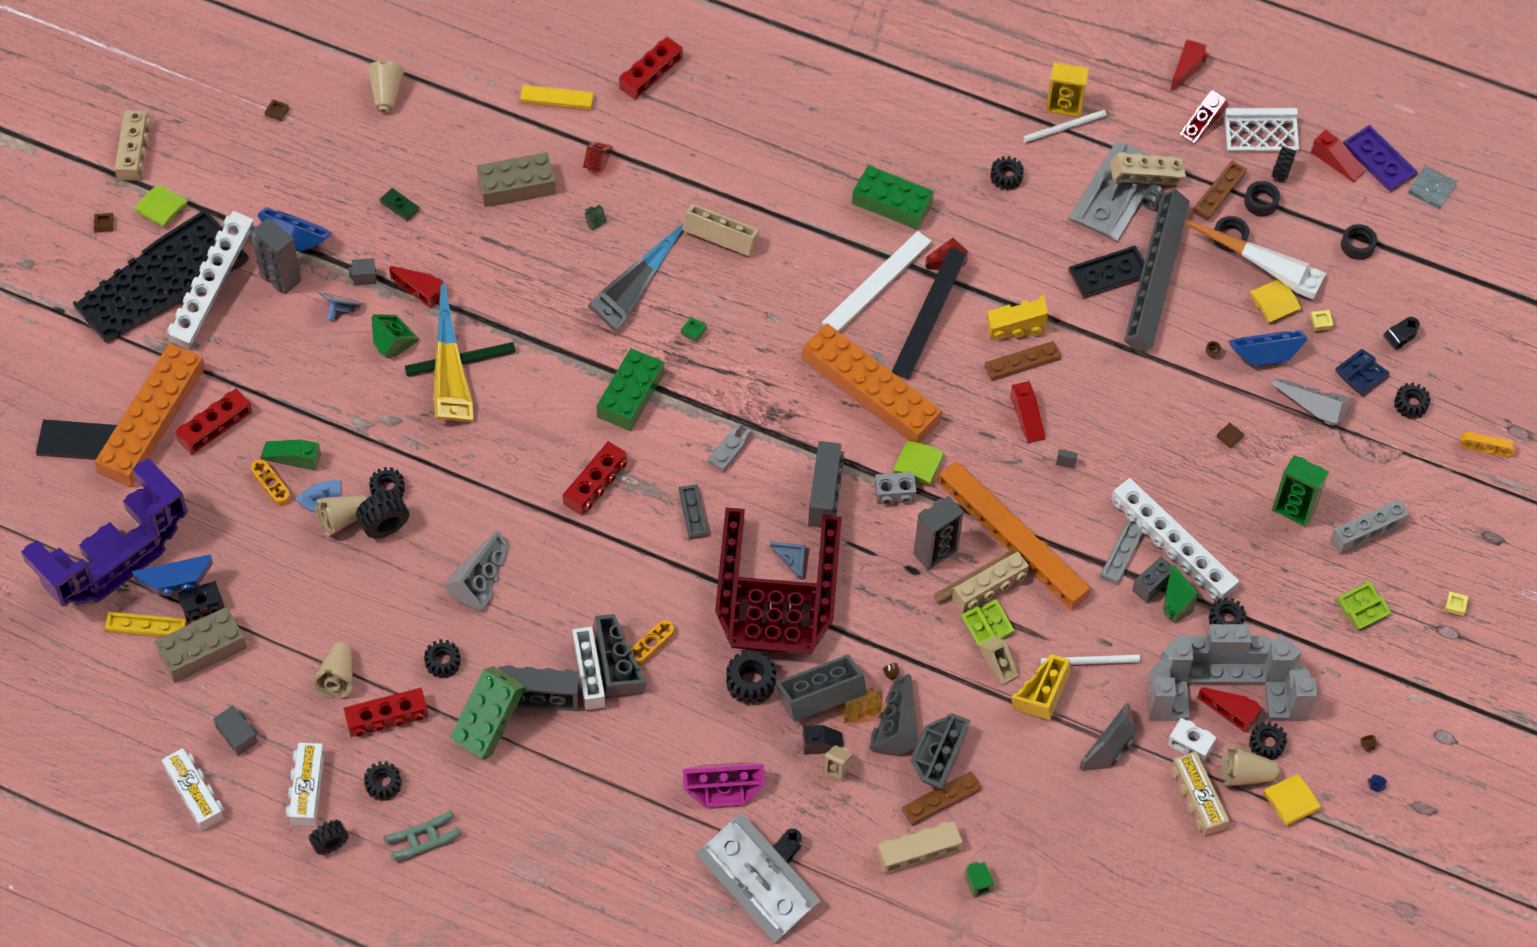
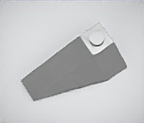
(1326, 406)
(476, 576)

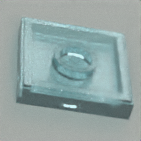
(1432, 187)

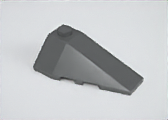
(898, 723)

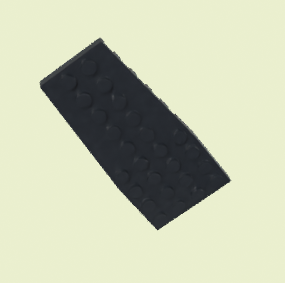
(153, 279)

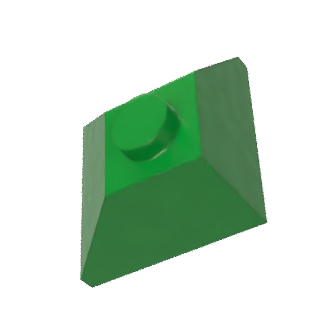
(391, 334)
(1179, 596)

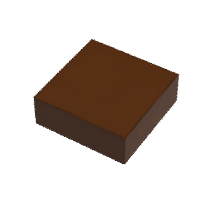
(276, 110)
(103, 222)
(1230, 435)

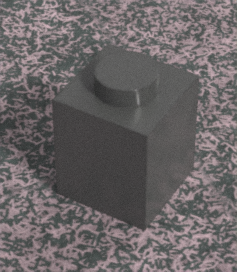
(363, 271)

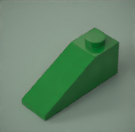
(293, 453)

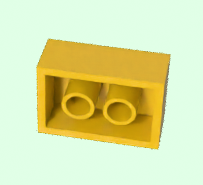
(1066, 89)

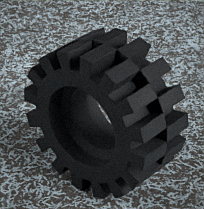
(1283, 163)
(1006, 181)
(1409, 409)
(387, 475)
(1229, 606)
(442, 648)
(1268, 730)
(379, 770)
(328, 837)

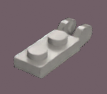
(729, 448)

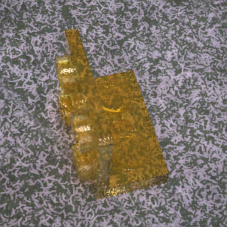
(863, 706)

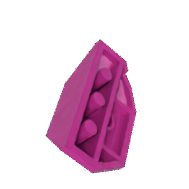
(724, 783)

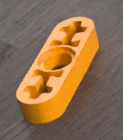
(1479, 443)
(270, 490)
(653, 634)

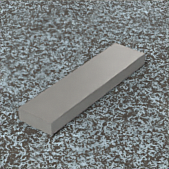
(1122, 553)

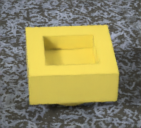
(1321, 320)
(1456, 603)

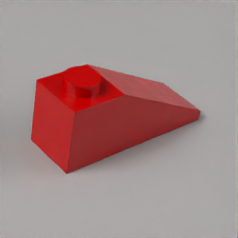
(1189, 62)
(1336, 155)
(419, 284)
(1027, 411)
(1233, 707)

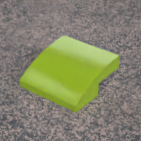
(161, 205)
(919, 459)
(1363, 605)
(988, 622)

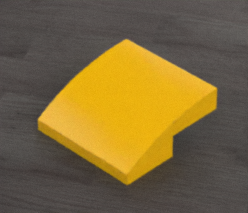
(1275, 300)
(1292, 799)

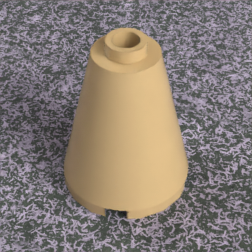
(385, 84)
(337, 512)
(335, 672)
(1244, 768)

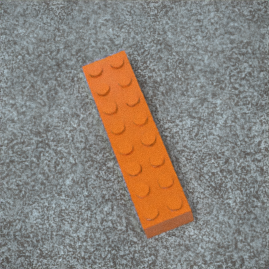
(871, 384)
(150, 414)

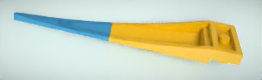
(451, 390)

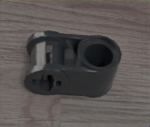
(1402, 332)
(787, 849)

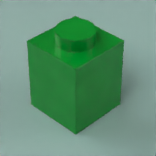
(978, 878)

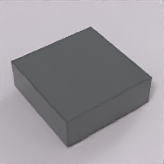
(1066, 458)

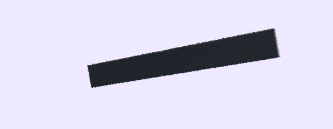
(929, 313)

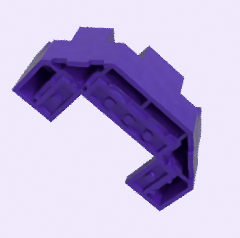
(108, 551)

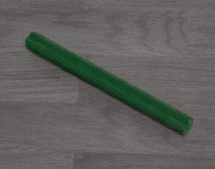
(466, 357)

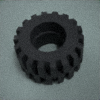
(382, 514)
(748, 691)

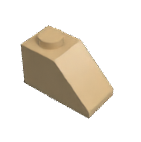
(999, 659)
(837, 762)

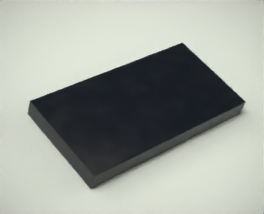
(1107, 271)
(73, 439)

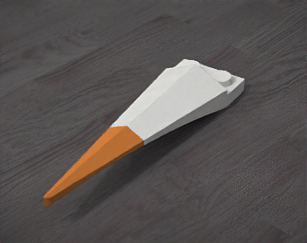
(1290, 271)

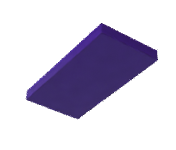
(1380, 158)

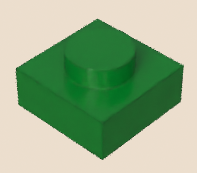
(693, 329)

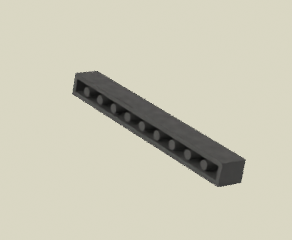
(1157, 271)

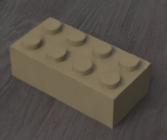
(516, 179)
(200, 644)

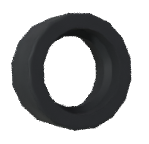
(1262, 187)
(1232, 222)
(1354, 252)

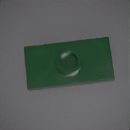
(399, 204)

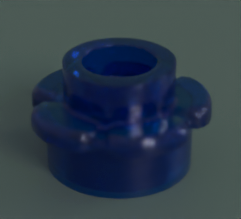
(1377, 783)

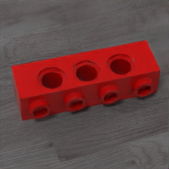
(650, 67)
(210, 430)
(608, 455)
(375, 708)

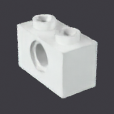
(1187, 729)

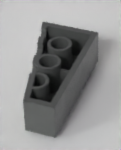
(617, 665)

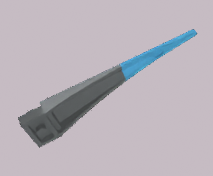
(619, 297)

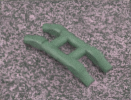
(427, 826)

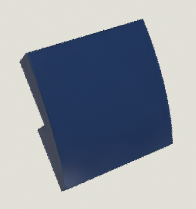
(1362, 372)

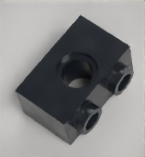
(190, 599)

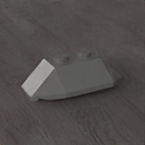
(1111, 743)
(939, 749)

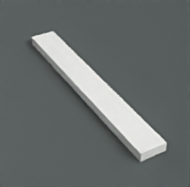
(878, 281)

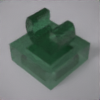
(595, 217)

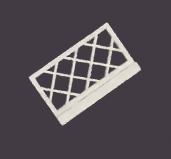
(1259, 116)

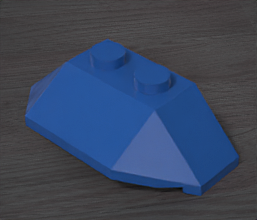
(303, 232)
(1269, 347)
(174, 576)

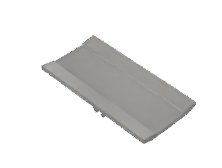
(1108, 203)
(758, 877)

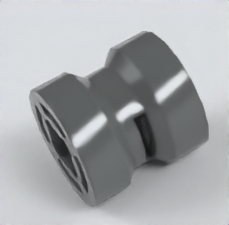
(1152, 198)

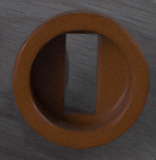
(1213, 345)
(891, 671)
(1368, 742)

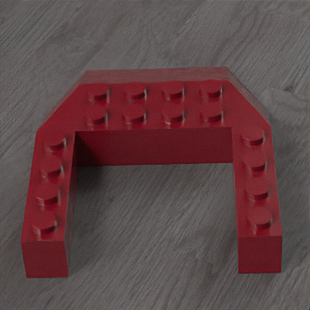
(775, 612)

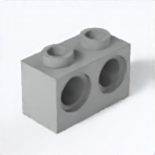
(894, 483)

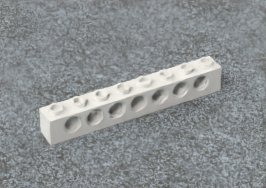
(185, 336)
(1185, 543)

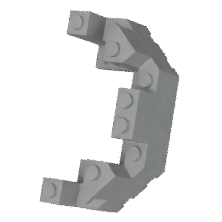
(1231, 658)

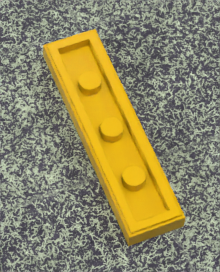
(556, 97)
(142, 624)

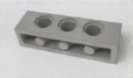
(1369, 527)

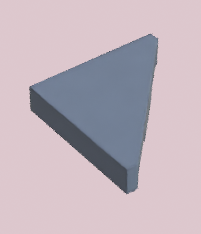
(792, 555)

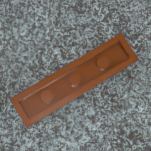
(1219, 190)
(1022, 360)
(941, 798)

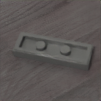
(693, 512)

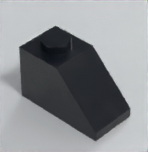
(820, 739)

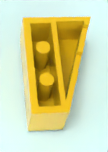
(1018, 321)
(1044, 689)

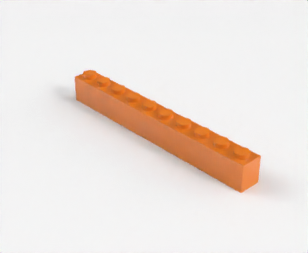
(1014, 535)

